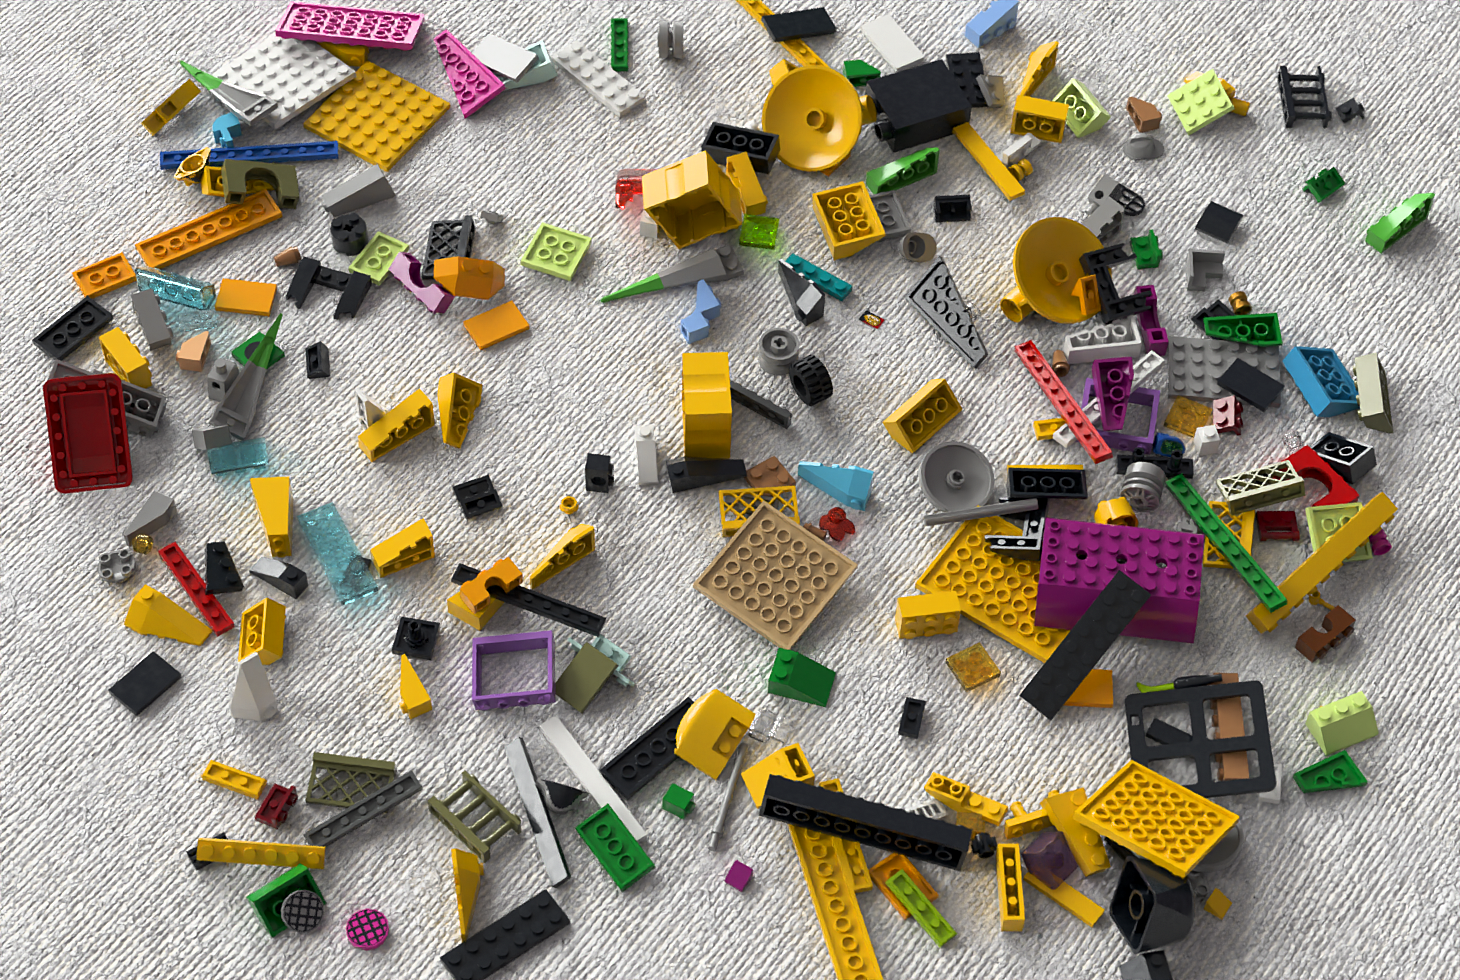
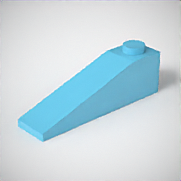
(847, 485)

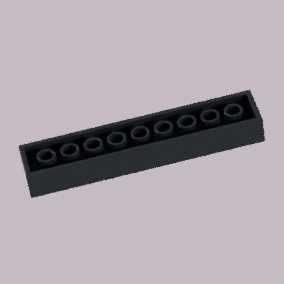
(865, 822)

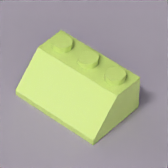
(1084, 111)
(1342, 723)

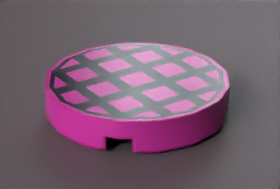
(367, 929)

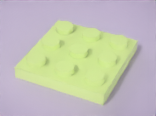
(1200, 102)
(556, 251)
(1327, 520)

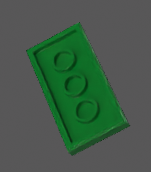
(615, 847)

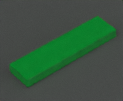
(619, 44)

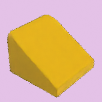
(1217, 904)

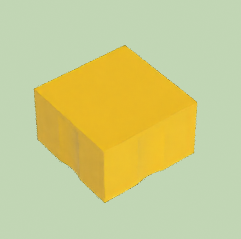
(692, 199)
(706, 405)

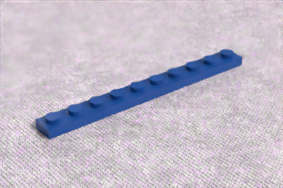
(262, 153)

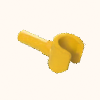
(1315, 599)

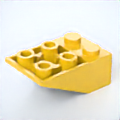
(787, 762)

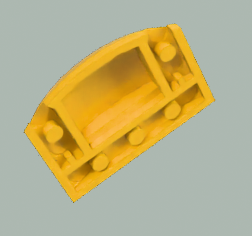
(712, 732)

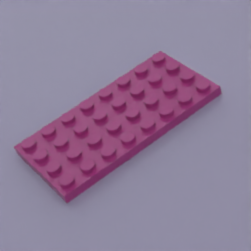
(350, 25)

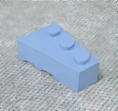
(992, 22)

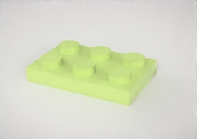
(378, 257)

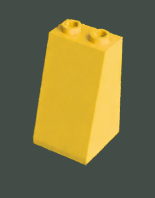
(275, 509)

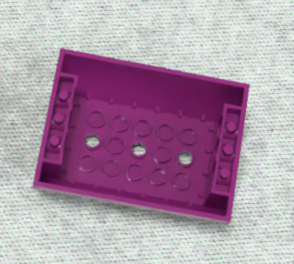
(1072, 585)

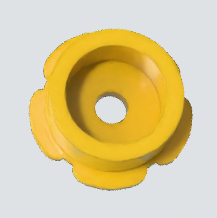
(569, 501)

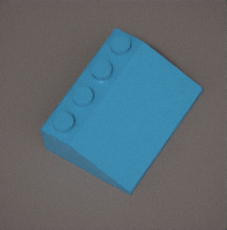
(1322, 380)

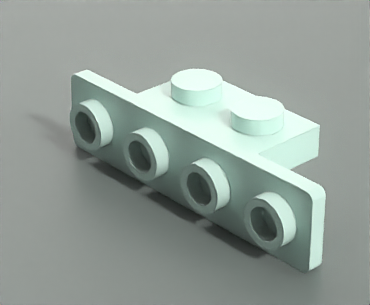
(611, 651)

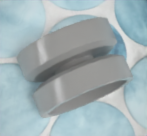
(669, 39)
(778, 351)

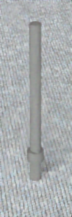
(718, 829)

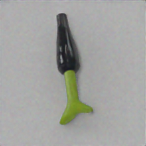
(1182, 682)

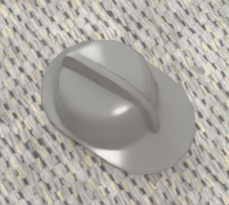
(1143, 147)
(917, 247)

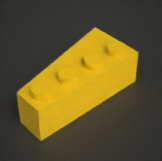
(1083, 841)

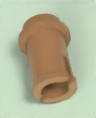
(816, 531)

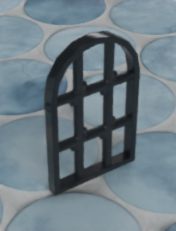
(1131, 200)

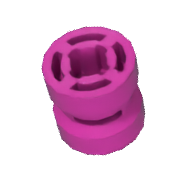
(1379, 543)

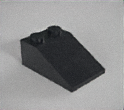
(1346, 456)

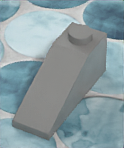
(152, 516)

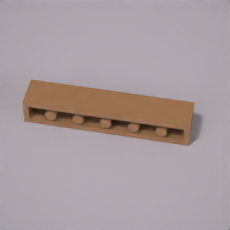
(1228, 724)

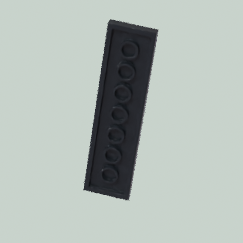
(1085, 645)

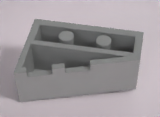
(1106, 220)
(151, 319)

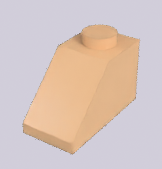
(194, 352)

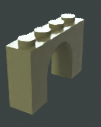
(279, 176)

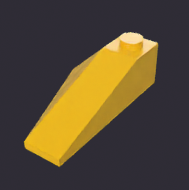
(457, 402)
(159, 616)
(467, 883)

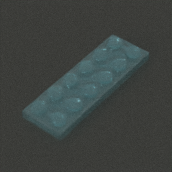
(337, 553)

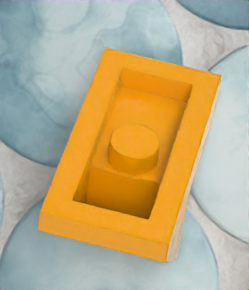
(1087, 291)

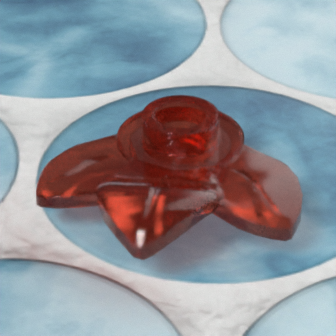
(836, 524)

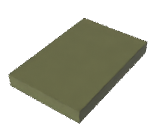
(584, 677)

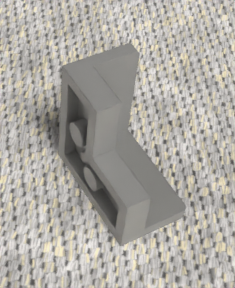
(1203, 265)

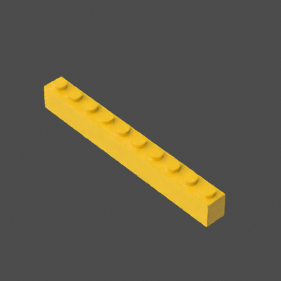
(1325, 559)

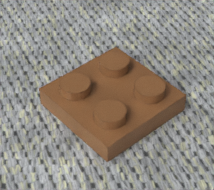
(769, 474)

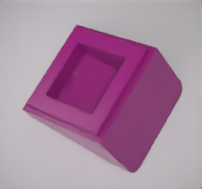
(739, 875)

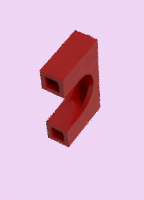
(1310, 465)

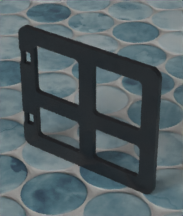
(1201, 747)

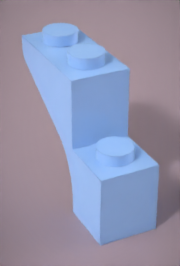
(707, 307)

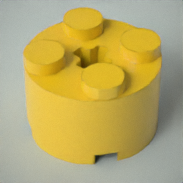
(1116, 512)

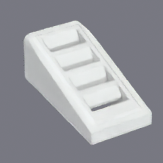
(922, 808)

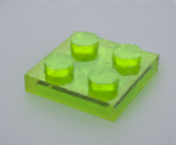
(759, 231)

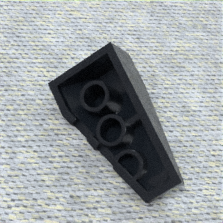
(696, 472)

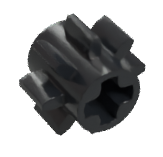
(984, 845)

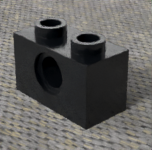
(599, 473)

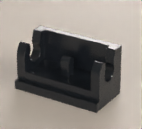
(952, 208)

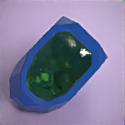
(1165, 444)

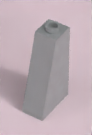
(358, 192)

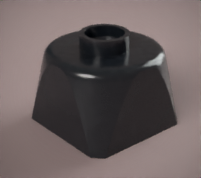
(1152, 905)

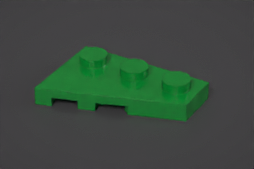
(1330, 774)

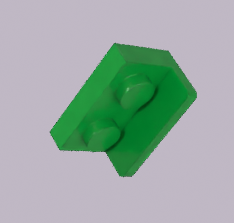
(1325, 184)
(1146, 250)

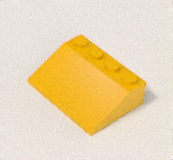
(847, 219)

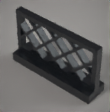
(461, 249)

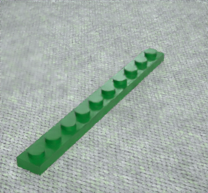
(1226, 543)

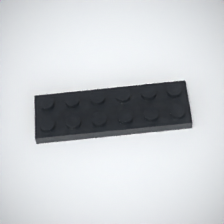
(647, 754)
(506, 939)

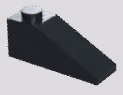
(281, 575)

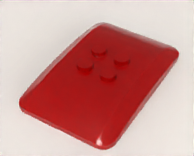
(87, 432)

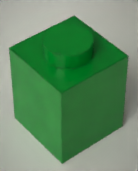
(678, 801)

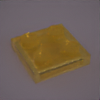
(1187, 416)
(973, 667)

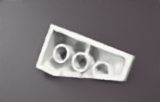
(252, 694)

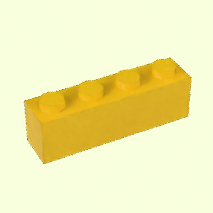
(1010, 887)

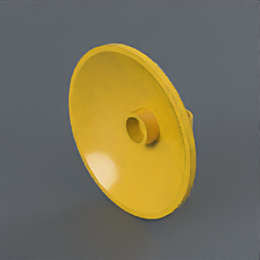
(815, 117)
(1048, 270)

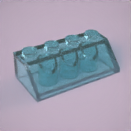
(176, 288)

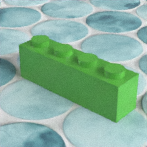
(903, 171)
(1399, 221)

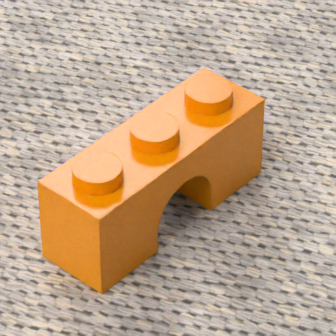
(503, 573)

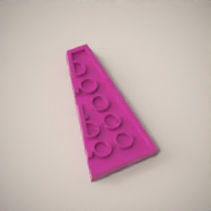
(469, 77)

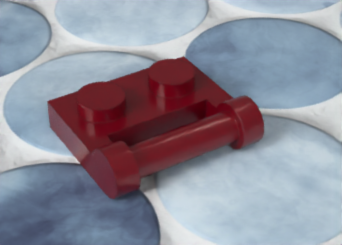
(1277, 521)

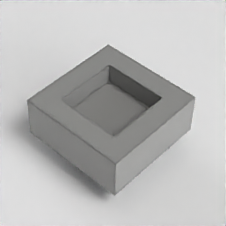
(491, 216)

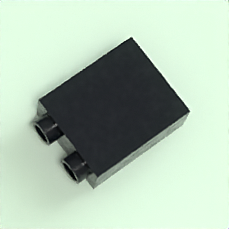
(917, 105)

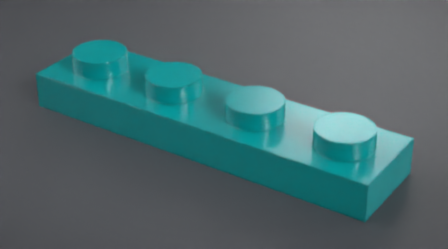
(827, 282)

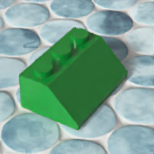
(269, 899)

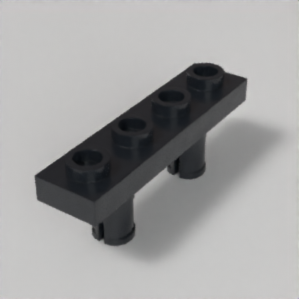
(1171, 466)

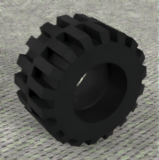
(810, 380)

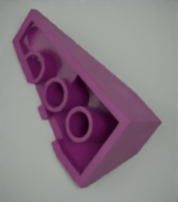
(1112, 387)

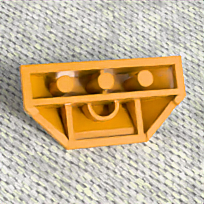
(469, 277)

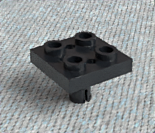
(416, 632)

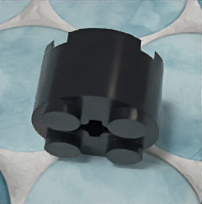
(349, 234)

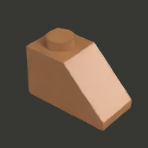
(1143, 114)

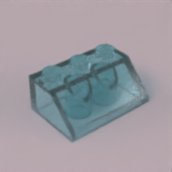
(238, 456)

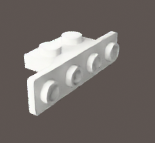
(1018, 150)

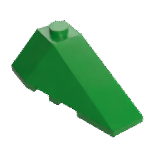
(1250, 329)

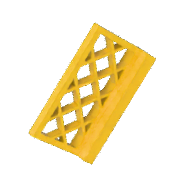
(730, 528)
(1246, 533)

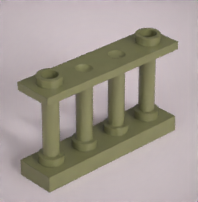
(466, 834)

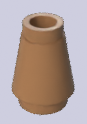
(288, 256)
(1060, 364)

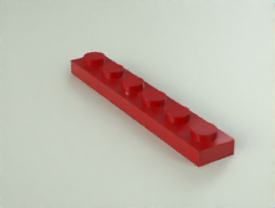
(195, 589)

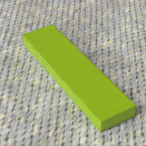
(921, 908)

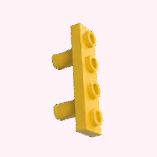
(1026, 823)

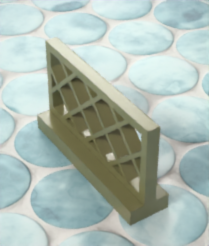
(1261, 495)
(350, 765)

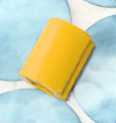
(1241, 107)

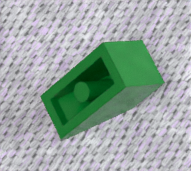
(859, 72)

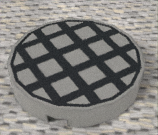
(302, 911)

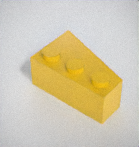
(404, 549)
(479, 620)

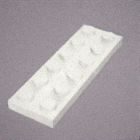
(598, 78)

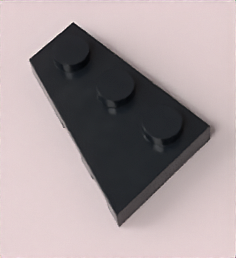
(220, 570)

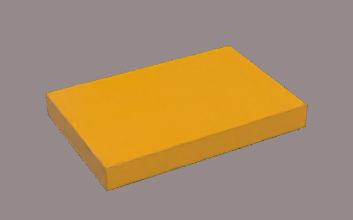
(104, 276)
(246, 297)
(496, 325)
(1094, 690)
(890, 866)

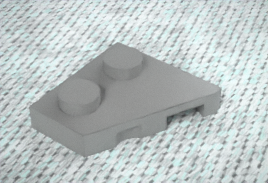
(992, 90)

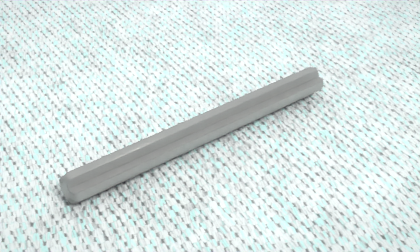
(981, 512)

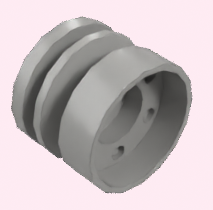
(1143, 486)

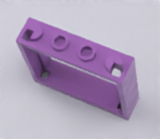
(1125, 442)
(512, 643)

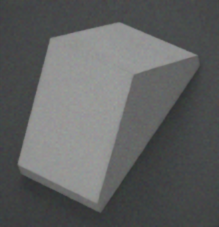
(211, 437)

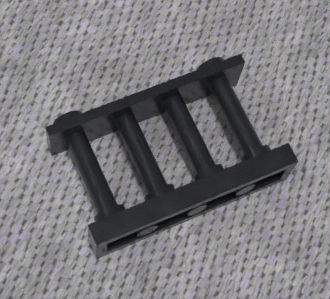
(1288, 103)

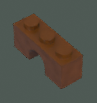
(1316, 644)

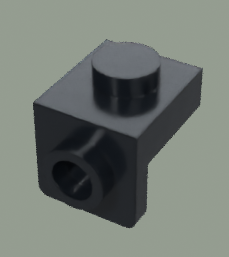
(1350, 110)

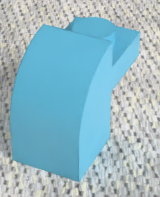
(225, 129)

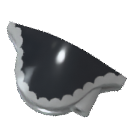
(560, 797)

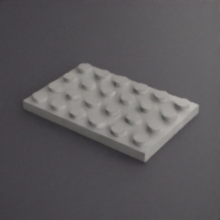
(1199, 363)

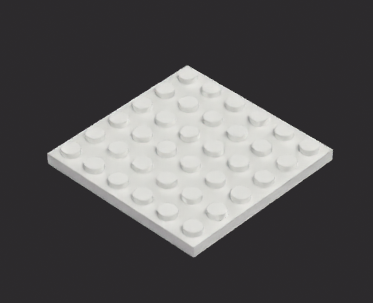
(289, 73)

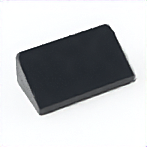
(317, 361)

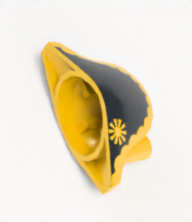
(193, 166)

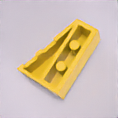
(742, 175)

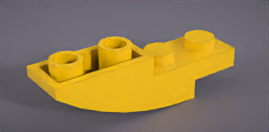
(170, 107)
(961, 799)

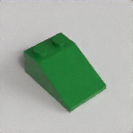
(800, 678)

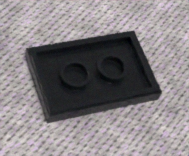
(1250, 385)
(144, 683)

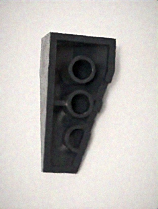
(803, 295)

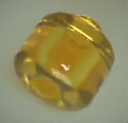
(142, 543)

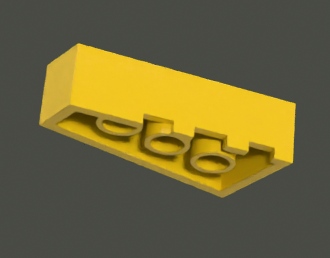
(398, 426)

